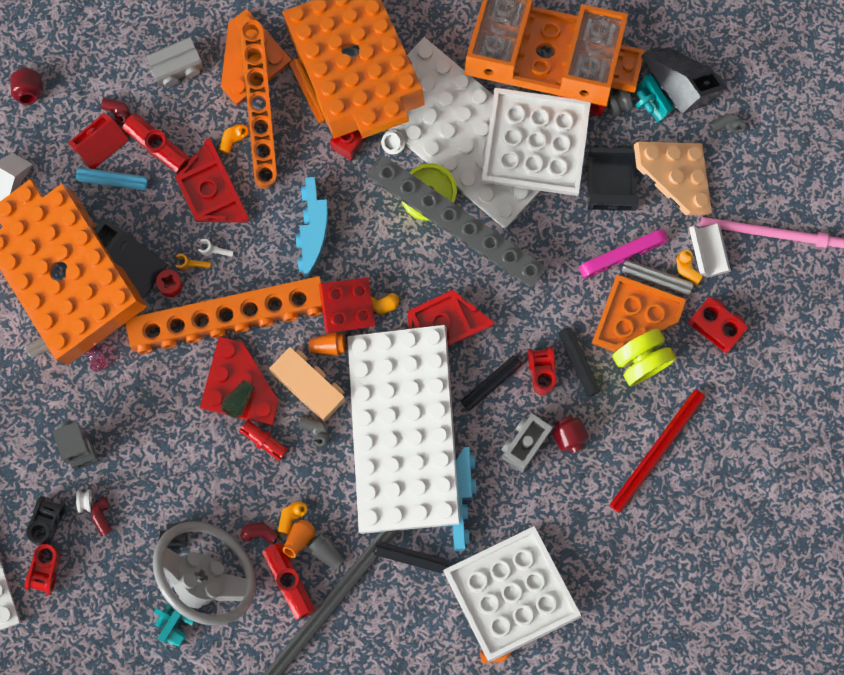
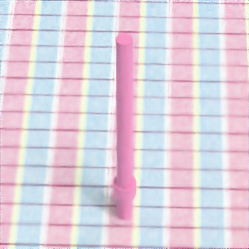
(820, 239)

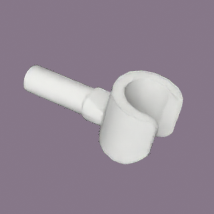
(213, 249)

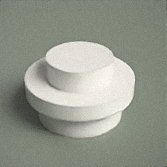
(393, 142)

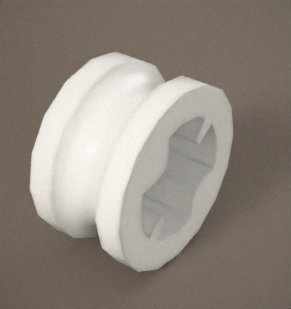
(84, 500)

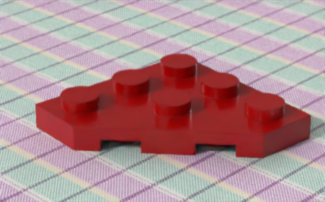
(228, 369)

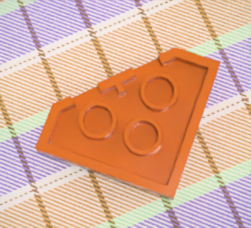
(233, 69)
(633, 311)

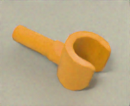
(191, 263)

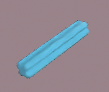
(111, 178)

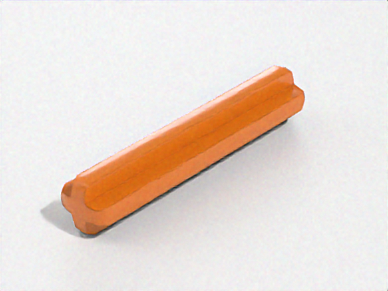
(307, 89)

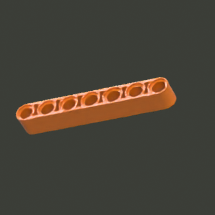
(260, 92)

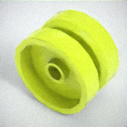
(438, 179)
(644, 357)

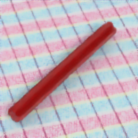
(657, 451)

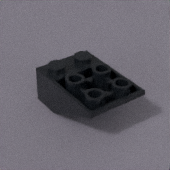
(684, 79)
(137, 261)

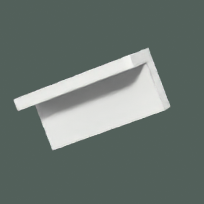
(710, 250)

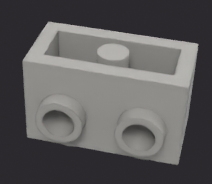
(530, 437)

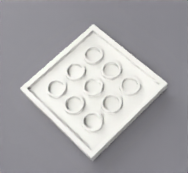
(536, 142)
(512, 594)

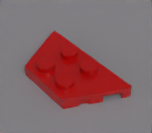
(210, 188)
(454, 312)

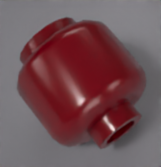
(26, 86)
(570, 434)

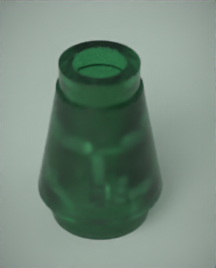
(237, 400)

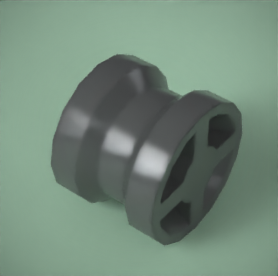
(619, 102)

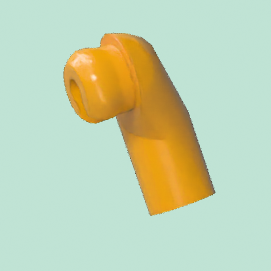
(231, 136)
(685, 269)
(385, 304)
(290, 514)

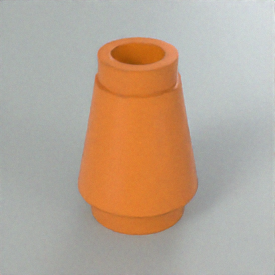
(328, 344)
(299, 537)

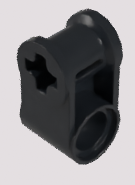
(45, 519)

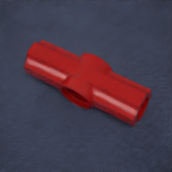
(146, 134)
(296, 595)

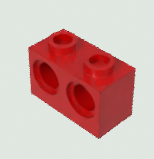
(714, 329)

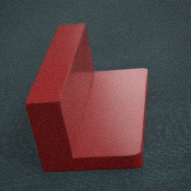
(98, 141)

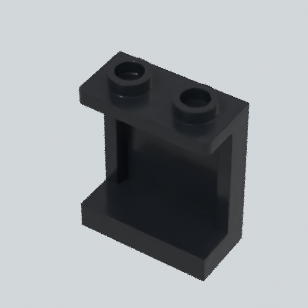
(612, 178)

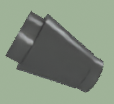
(326, 551)

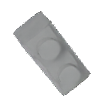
(175, 63)

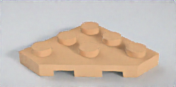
(677, 172)

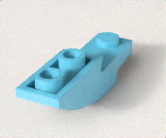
(312, 236)
(466, 488)

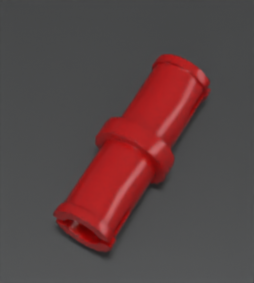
(263, 440)

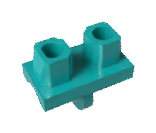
(653, 98)
(169, 632)

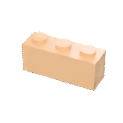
(308, 383)

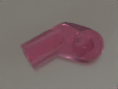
(96, 359)

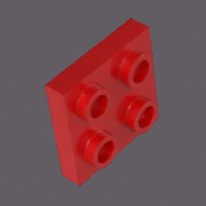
(346, 305)

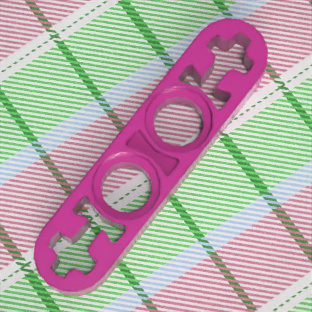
(623, 253)

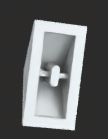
(12, 173)

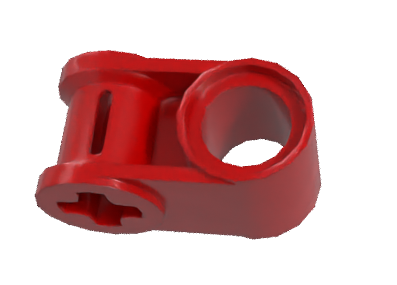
(542, 366)
(43, 571)

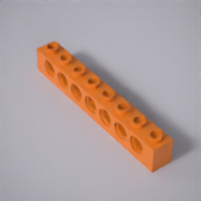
(285, 293)

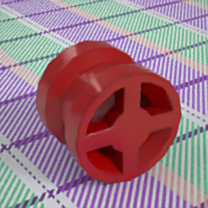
(169, 288)

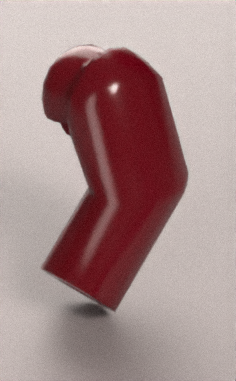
(118, 108)
(98, 517)
(258, 529)

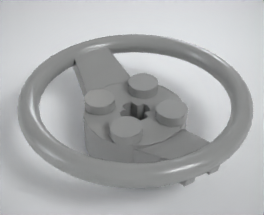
(200, 578)

